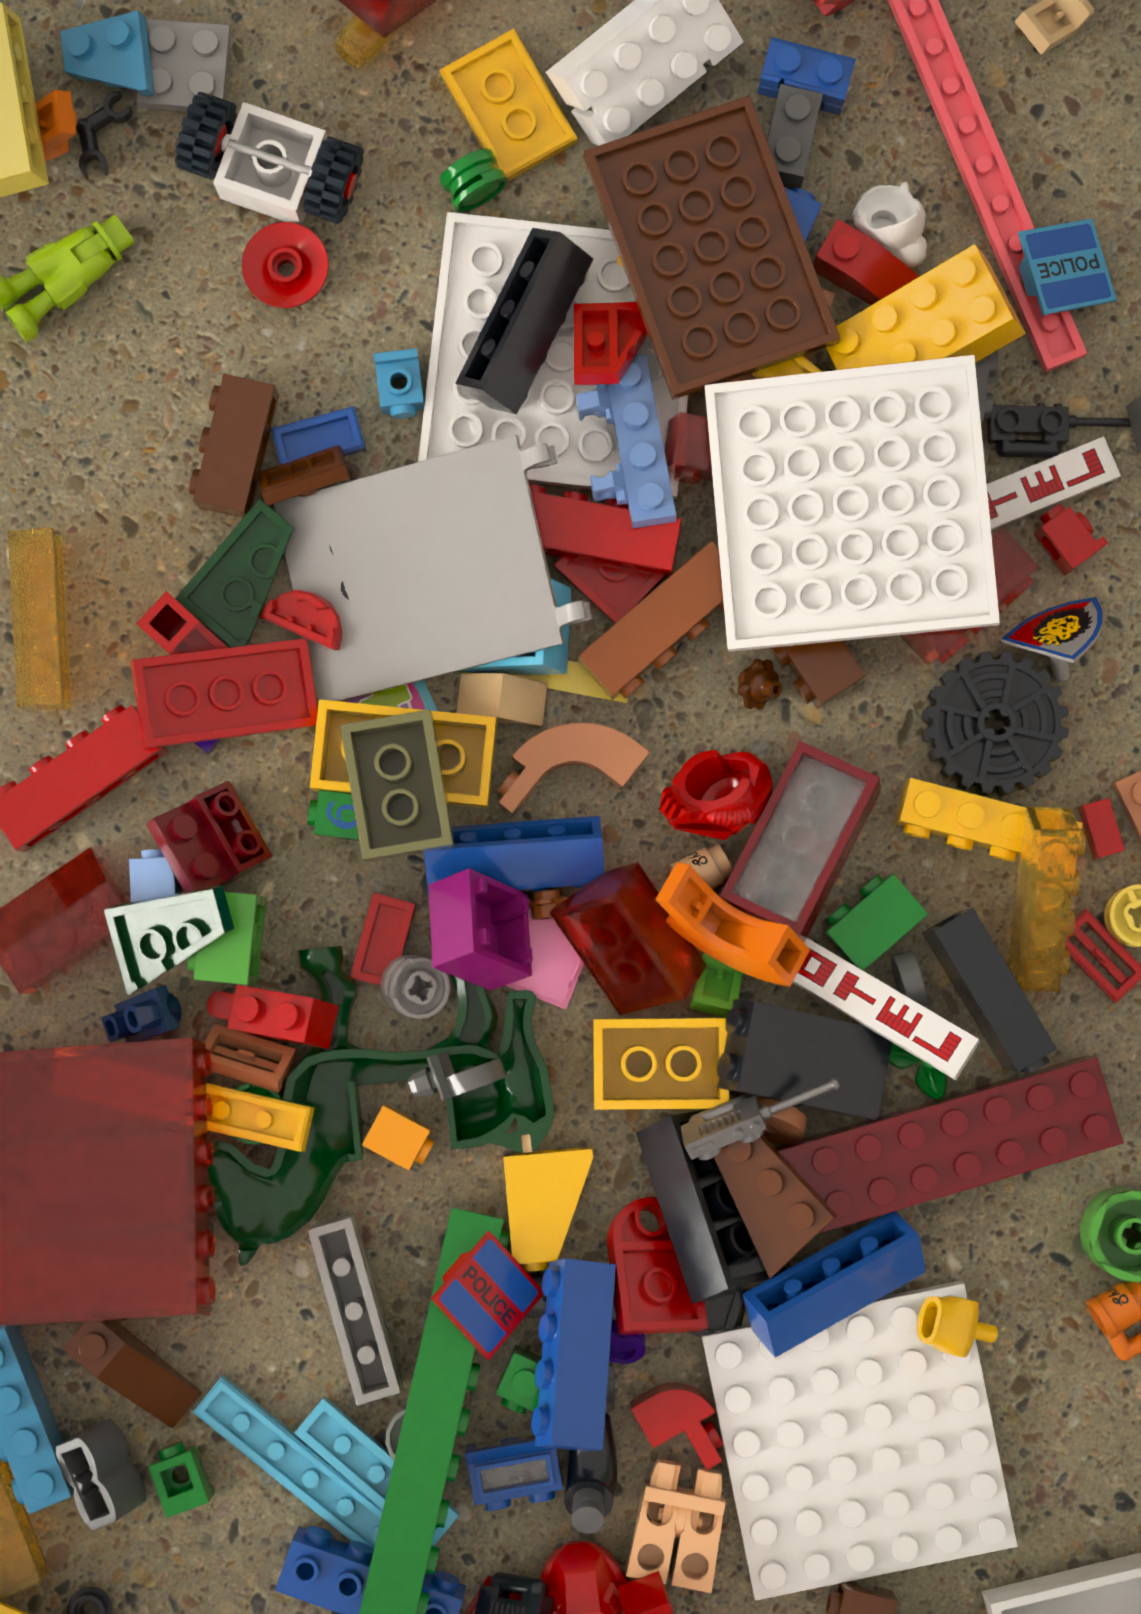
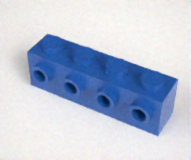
(524, 853)
(834, 1283)
(574, 1355)
(336, 1575)

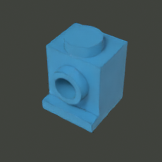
(394, 365)

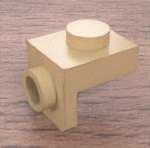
(1053, 22)

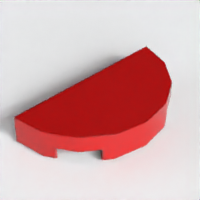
(306, 615)

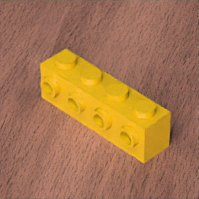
(961, 818)

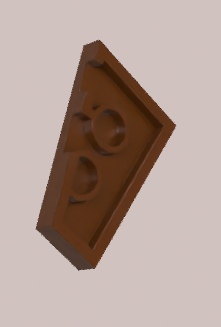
(772, 1200)

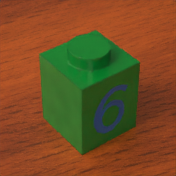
(333, 816)

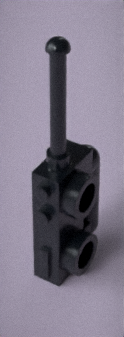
(1038, 420)
(495, 1598)

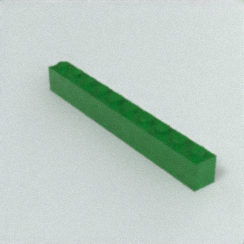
(426, 1443)

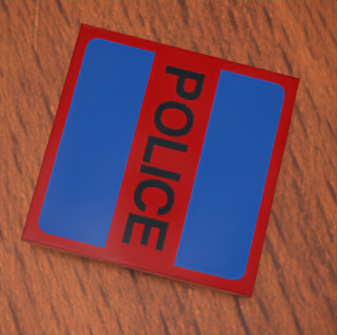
(487, 1294)

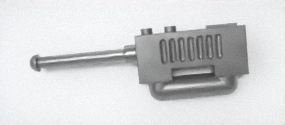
(737, 1120)

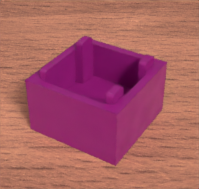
(480, 930)

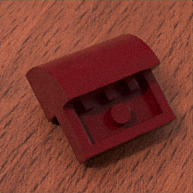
(209, 839)

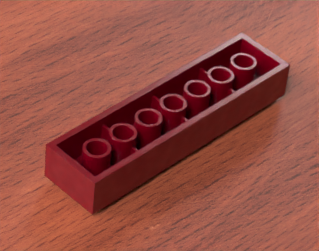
(958, 1141)

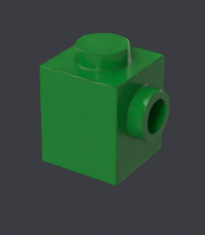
(518, 1381)

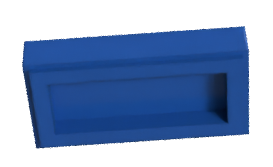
(318, 434)

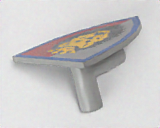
(1061, 633)

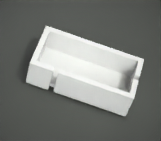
(641, 63)
(1090, 1589)

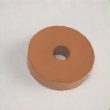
(784, 1126)

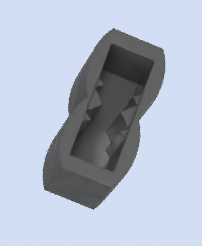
(101, 1474)

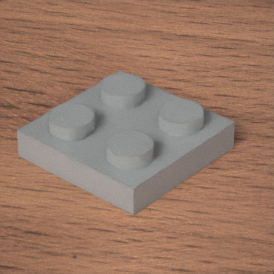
(186, 61)

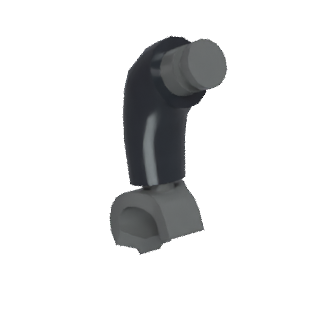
(593, 1476)

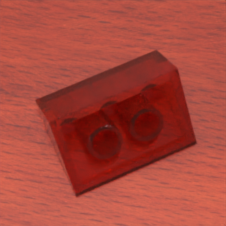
(57, 922)
(627, 942)

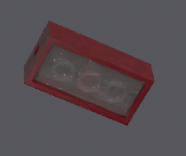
(802, 839)

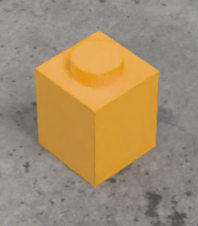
(399, 1137)

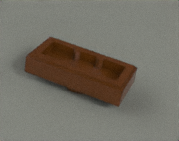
(303, 475)

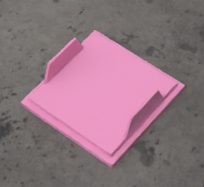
(553, 964)

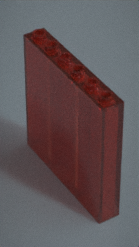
(105, 1183)

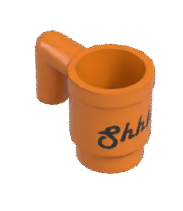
(1115, 1312)

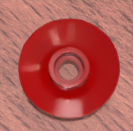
(280, 245)

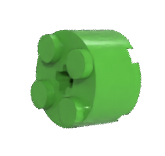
(1103, 1229)

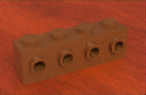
(657, 625)

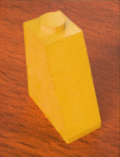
(542, 1201)

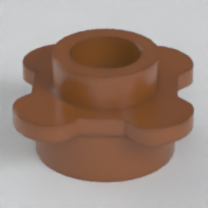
(544, 904)

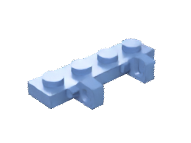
(642, 473)

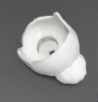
(893, 221)

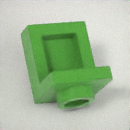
(716, 988)

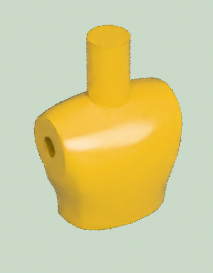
(952, 1325)

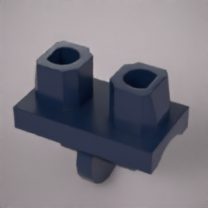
(143, 1016)

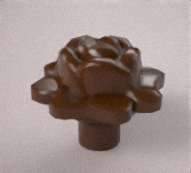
(759, 684)

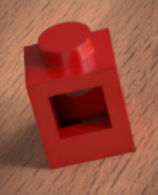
(1067, 537)

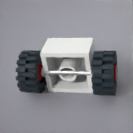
(268, 160)

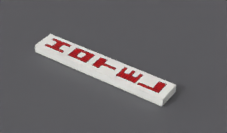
(1050, 482)
(885, 1011)

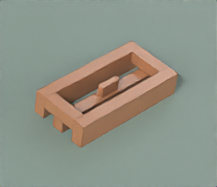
(243, 1064)

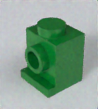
(176, 1494)

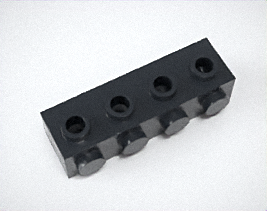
(524, 320)

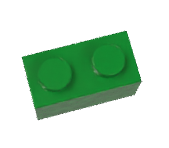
(874, 921)

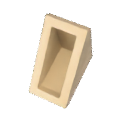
(504, 697)

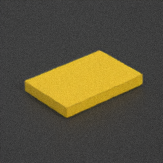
(508, 105)

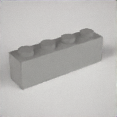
(355, 1309)

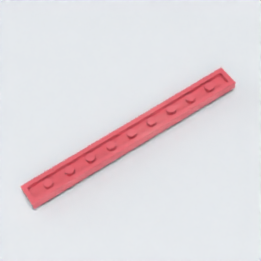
(982, 169)

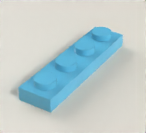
(354, 1454)

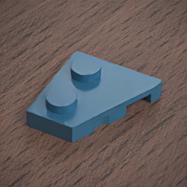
(110, 52)

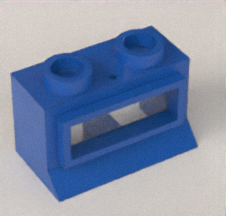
(513, 1472)

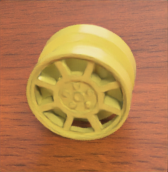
(1123, 916)

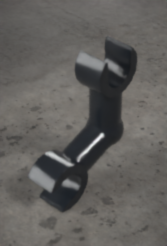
(93, 123)

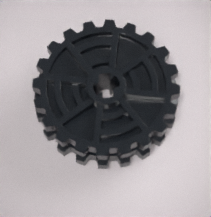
(1013, 695)

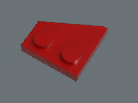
(606, 341)

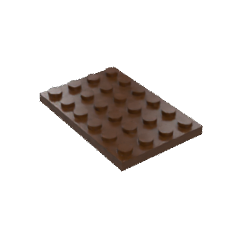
(711, 247)

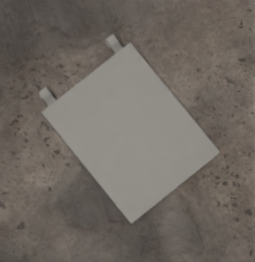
(434, 567)

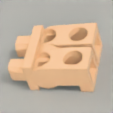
(681, 1513)

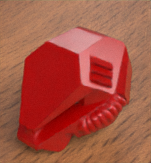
(717, 794)
(583, 1579)

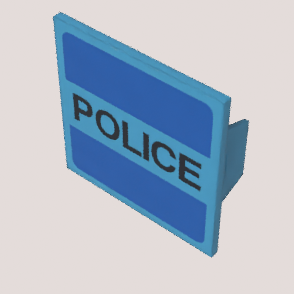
(1065, 267)

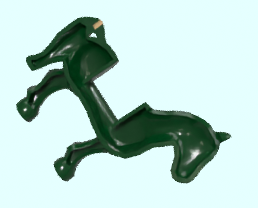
(274, 1203)

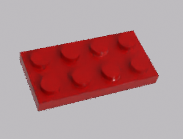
(224, 693)

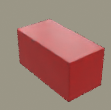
(1101, 828)

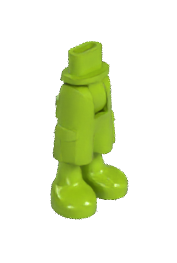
(65, 272)

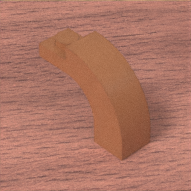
(581, 744)

